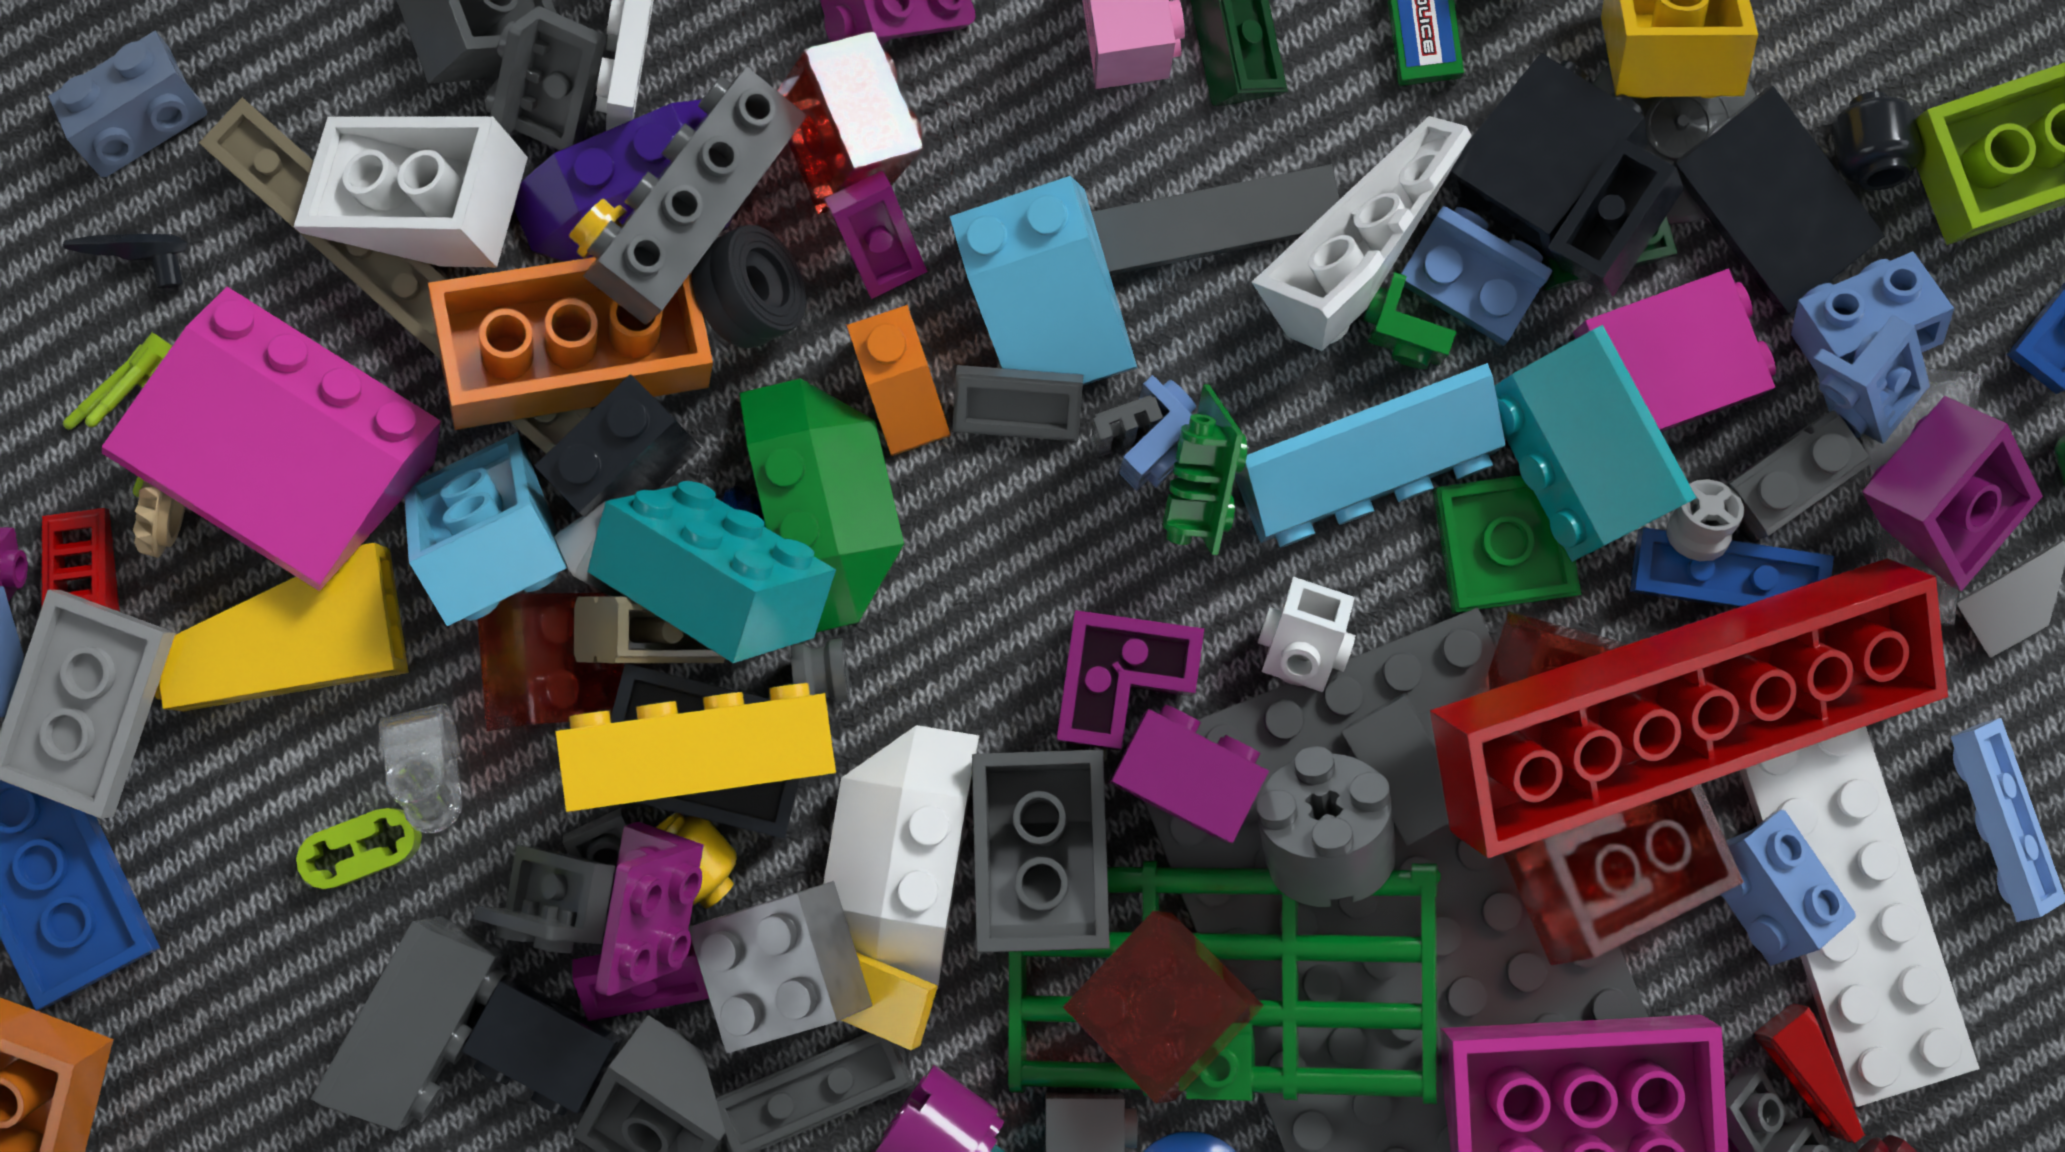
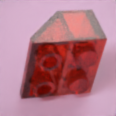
(532, 665)

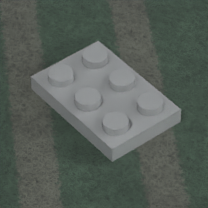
(81, 703)

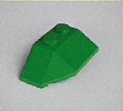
(826, 487)

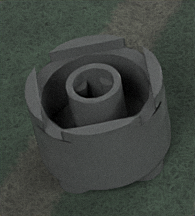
(1327, 828)

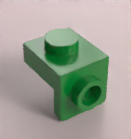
(1410, 338)

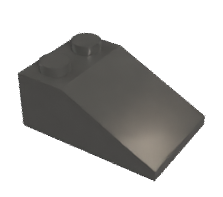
(1040, 851)

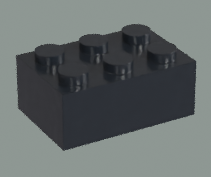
(756, 807)

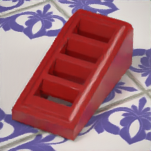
(102, 569)
(1803, 1057)

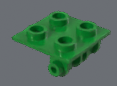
(1207, 460)

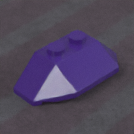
(598, 168)

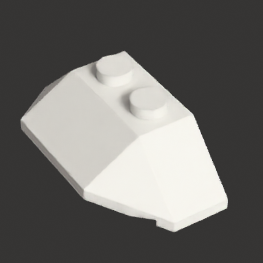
(901, 847)

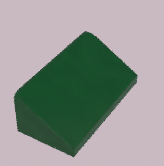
(1238, 50)

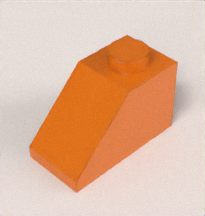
(899, 380)

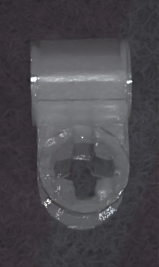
(423, 766)

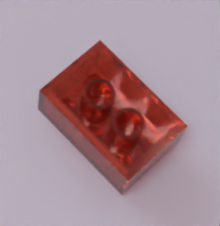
(1622, 874)

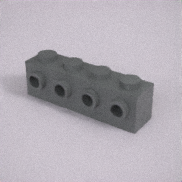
(694, 195)

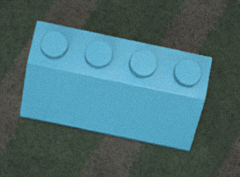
(1373, 455)

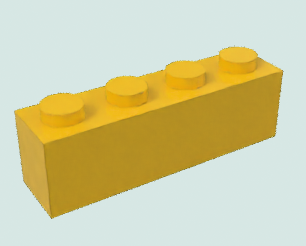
(696, 750)

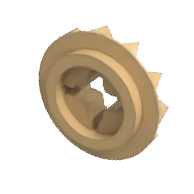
(156, 521)

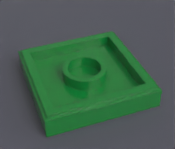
(1500, 546)

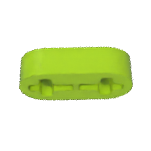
(353, 834)

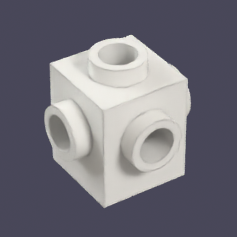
(1308, 635)

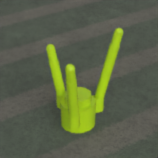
(113, 390)

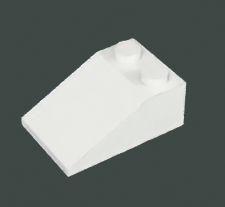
(415, 187)

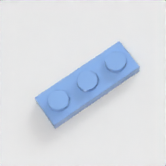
(2007, 820)

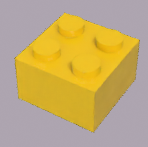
(1679, 47)

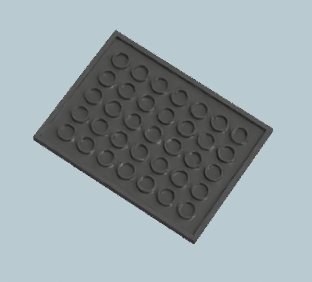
(1486, 943)

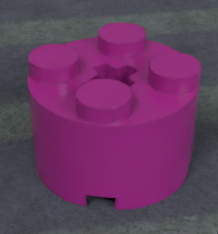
(942, 1118)

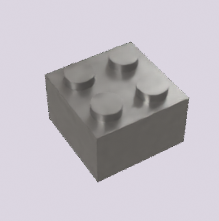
(780, 967)

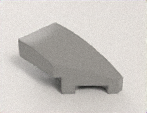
(2015, 602)

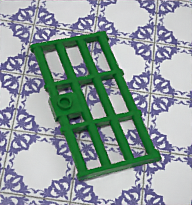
(1233, 1071)

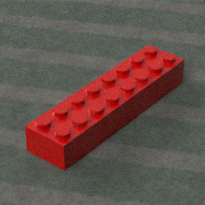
(1688, 705)

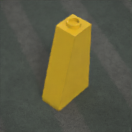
(292, 639)

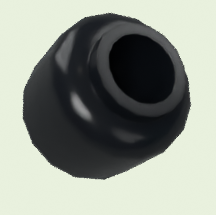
(1877, 141)

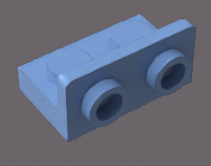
(1475, 273)
(1881, 382)

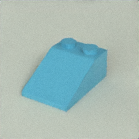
(1045, 283)
(481, 531)

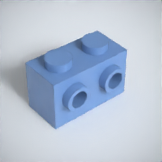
(1846, 312)

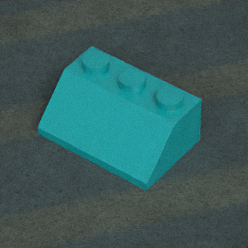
(1589, 445)

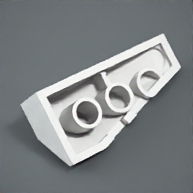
(1348, 251)

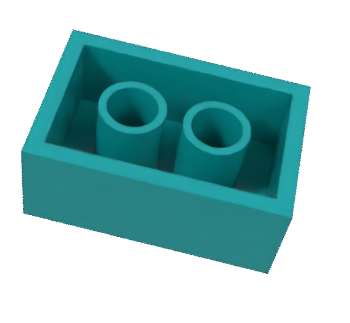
(711, 570)

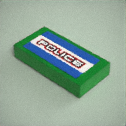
(1425, 41)

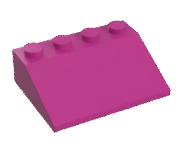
(274, 438)
(1586, 1086)

